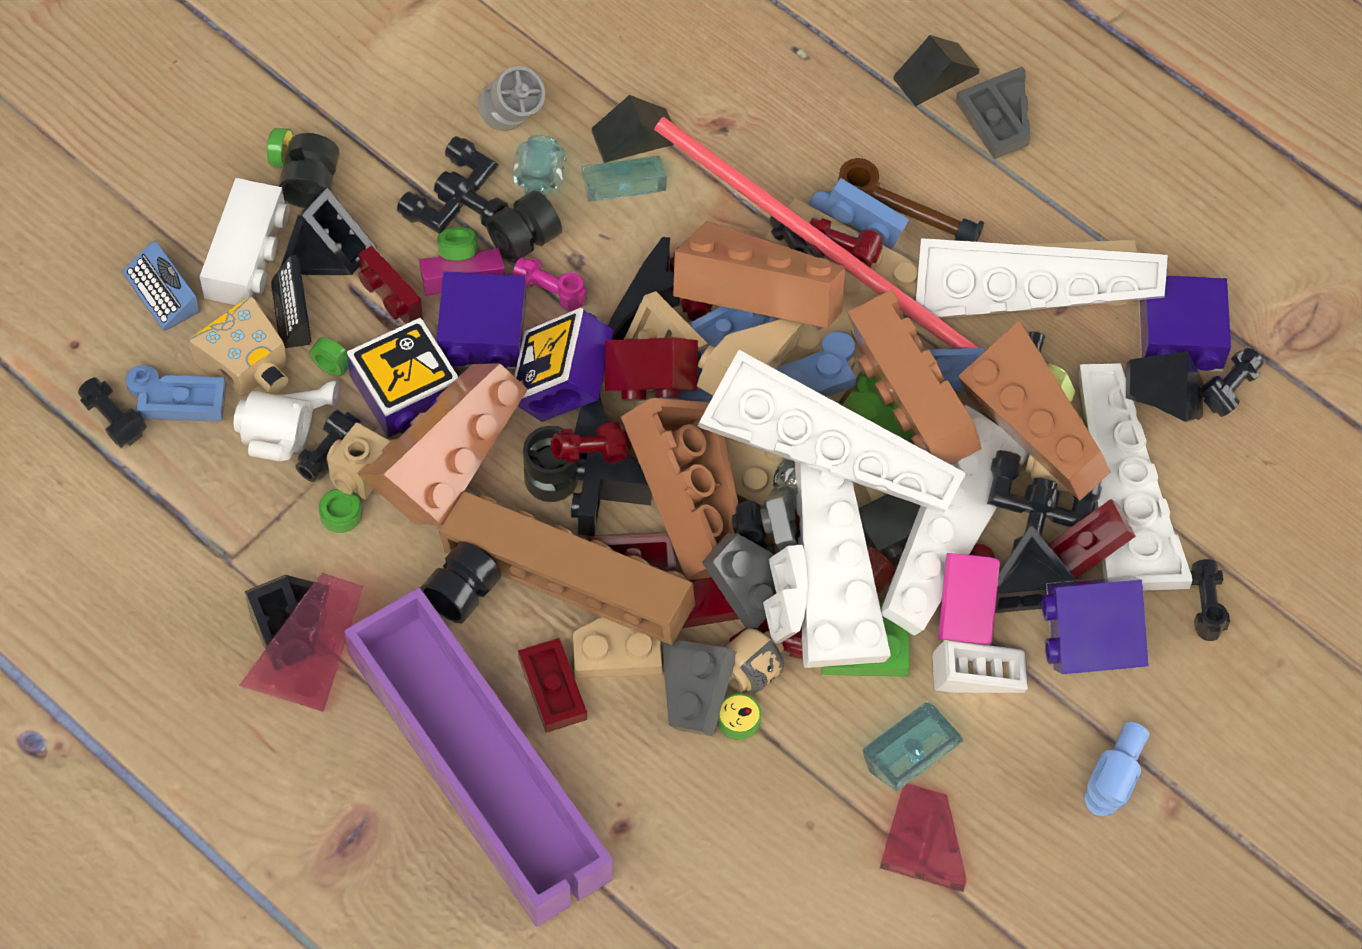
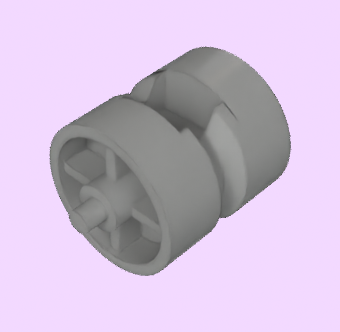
(511, 98)

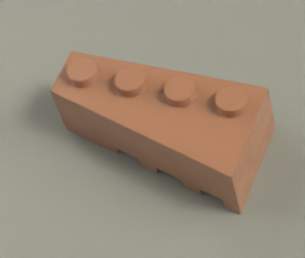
(757, 277)
(911, 381)
(1031, 407)
(446, 445)
(686, 475)

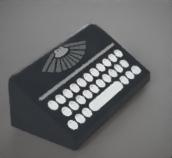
(291, 304)

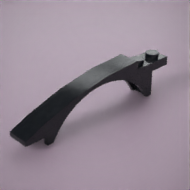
(623, 479)

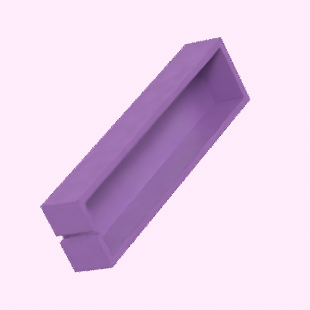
(479, 757)

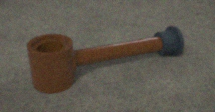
(866, 175)

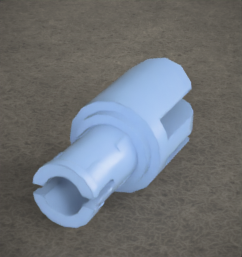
(1116, 772)

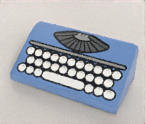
(161, 287)

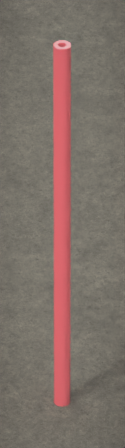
(810, 233)

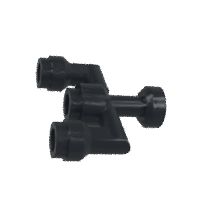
(454, 190)
(1039, 499)

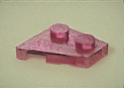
(924, 840)

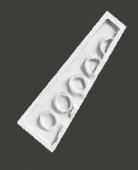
(1003, 278)
(1112, 422)
(802, 425)
(921, 570)
(842, 603)

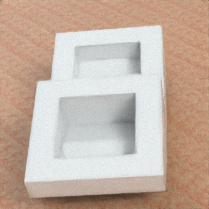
(787, 607)

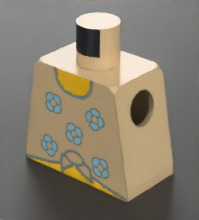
(242, 350)

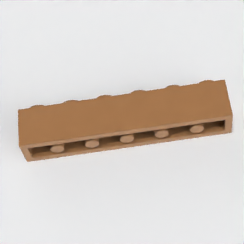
(572, 567)

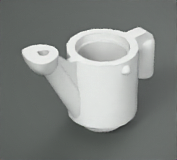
(280, 423)

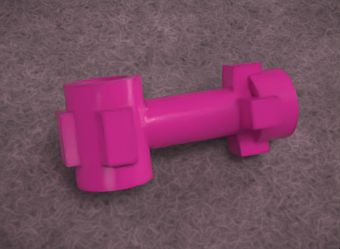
(568, 286)

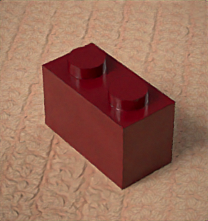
(651, 366)

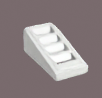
(952, 674)

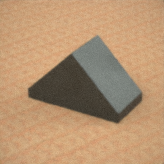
(934, 69)
(630, 130)

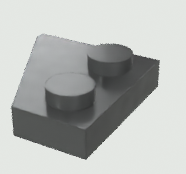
(998, 112)
(780, 518)
(743, 576)
(696, 684)

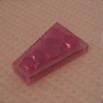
(308, 647)

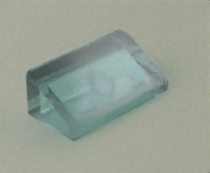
(624, 178)
(911, 746)

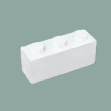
(244, 242)

